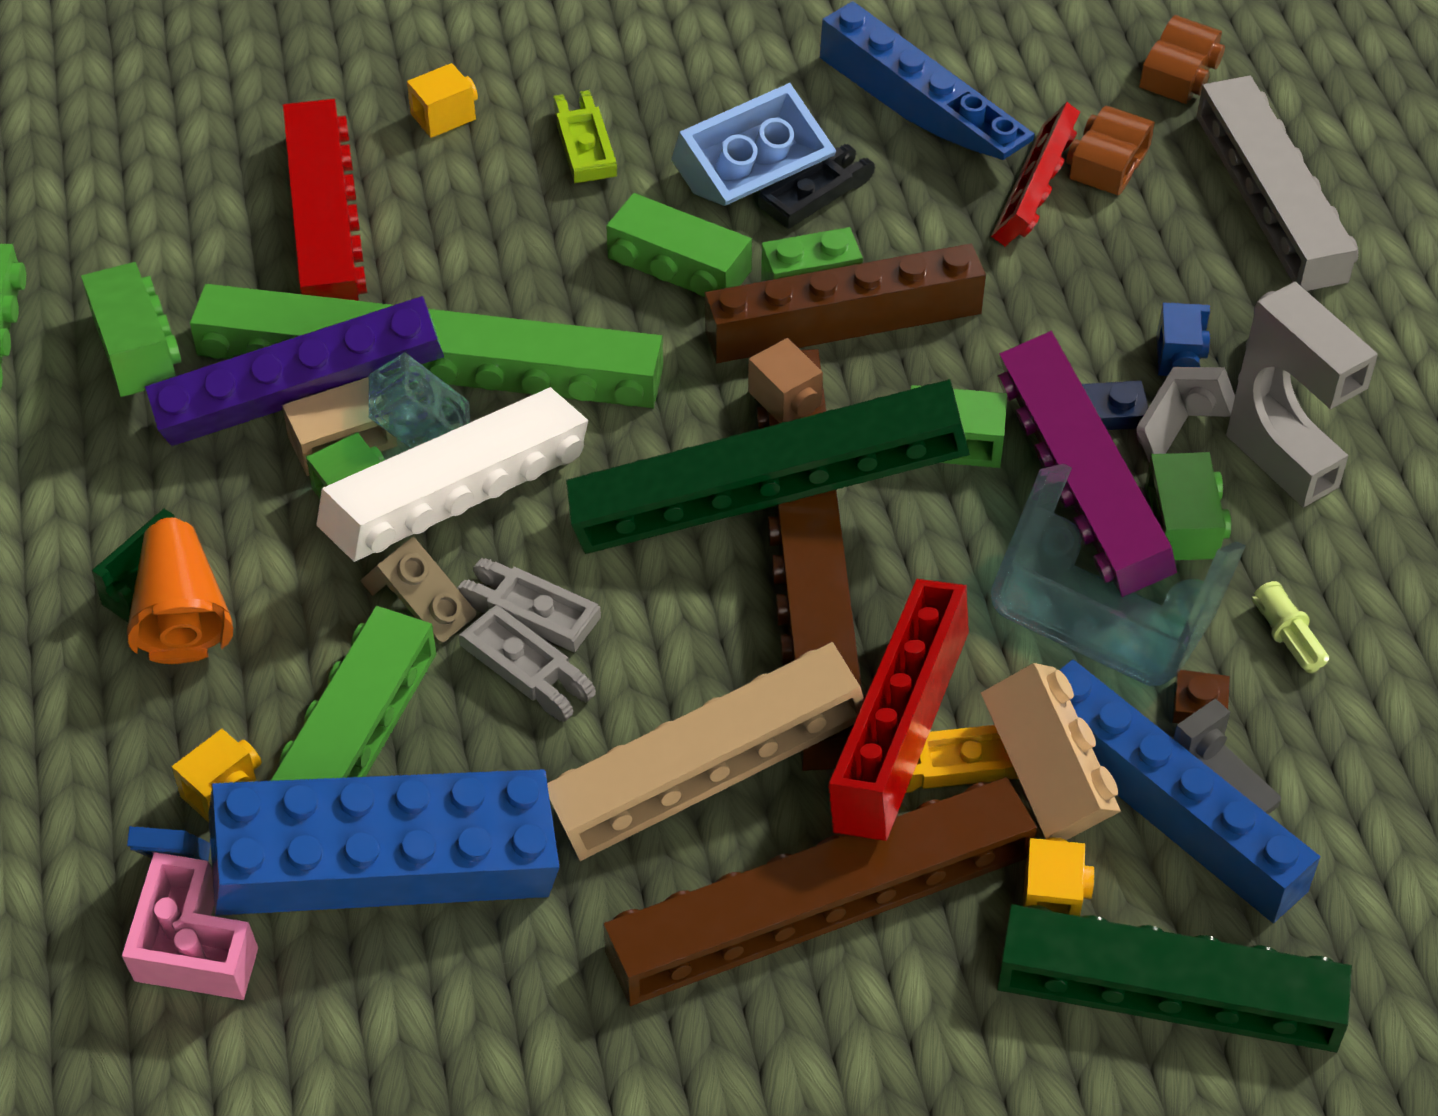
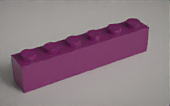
(1100, 485)

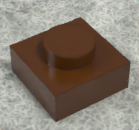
(1196, 690)

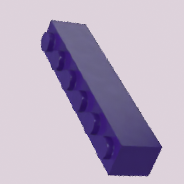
(290, 370)

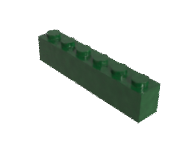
(1176, 977)

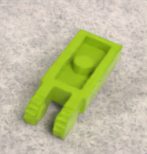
(585, 139)

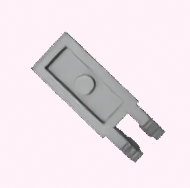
(536, 603)
(526, 661)

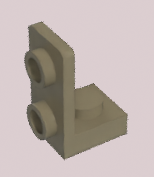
(422, 589)

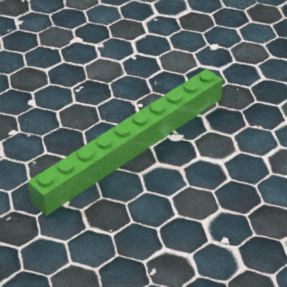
(476, 348)

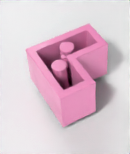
(178, 940)

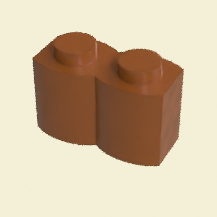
(1182, 59)
(1110, 149)

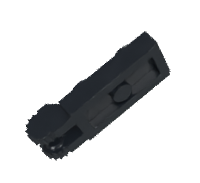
(815, 187)

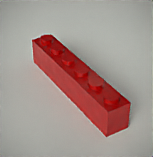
(321, 200)
(899, 710)

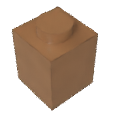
(785, 381)

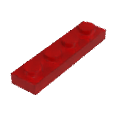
(1040, 167)

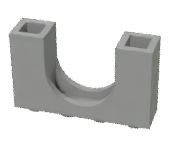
(1266, 422)

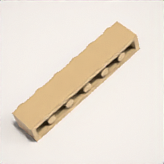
(706, 750)

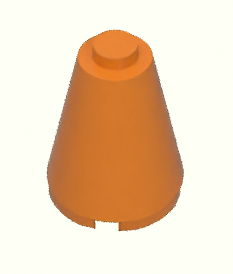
(176, 598)

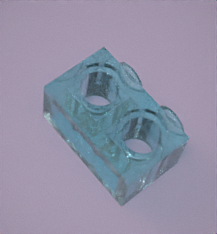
(414, 402)

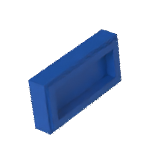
(167, 841)

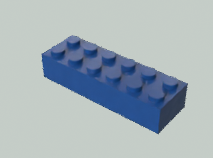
(381, 841)

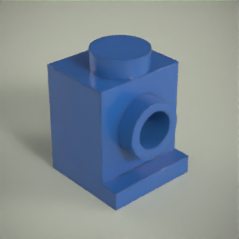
(1182, 336)

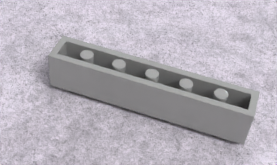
(1276, 184)

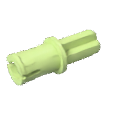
(1290, 626)

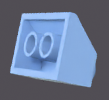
(750, 147)

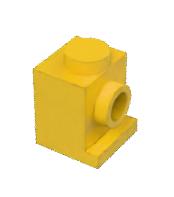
(214, 761)

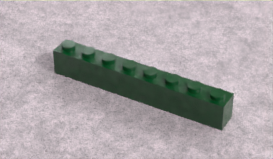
(767, 467)

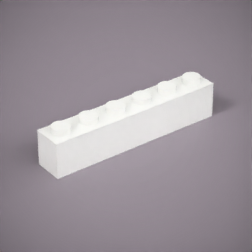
(450, 474)

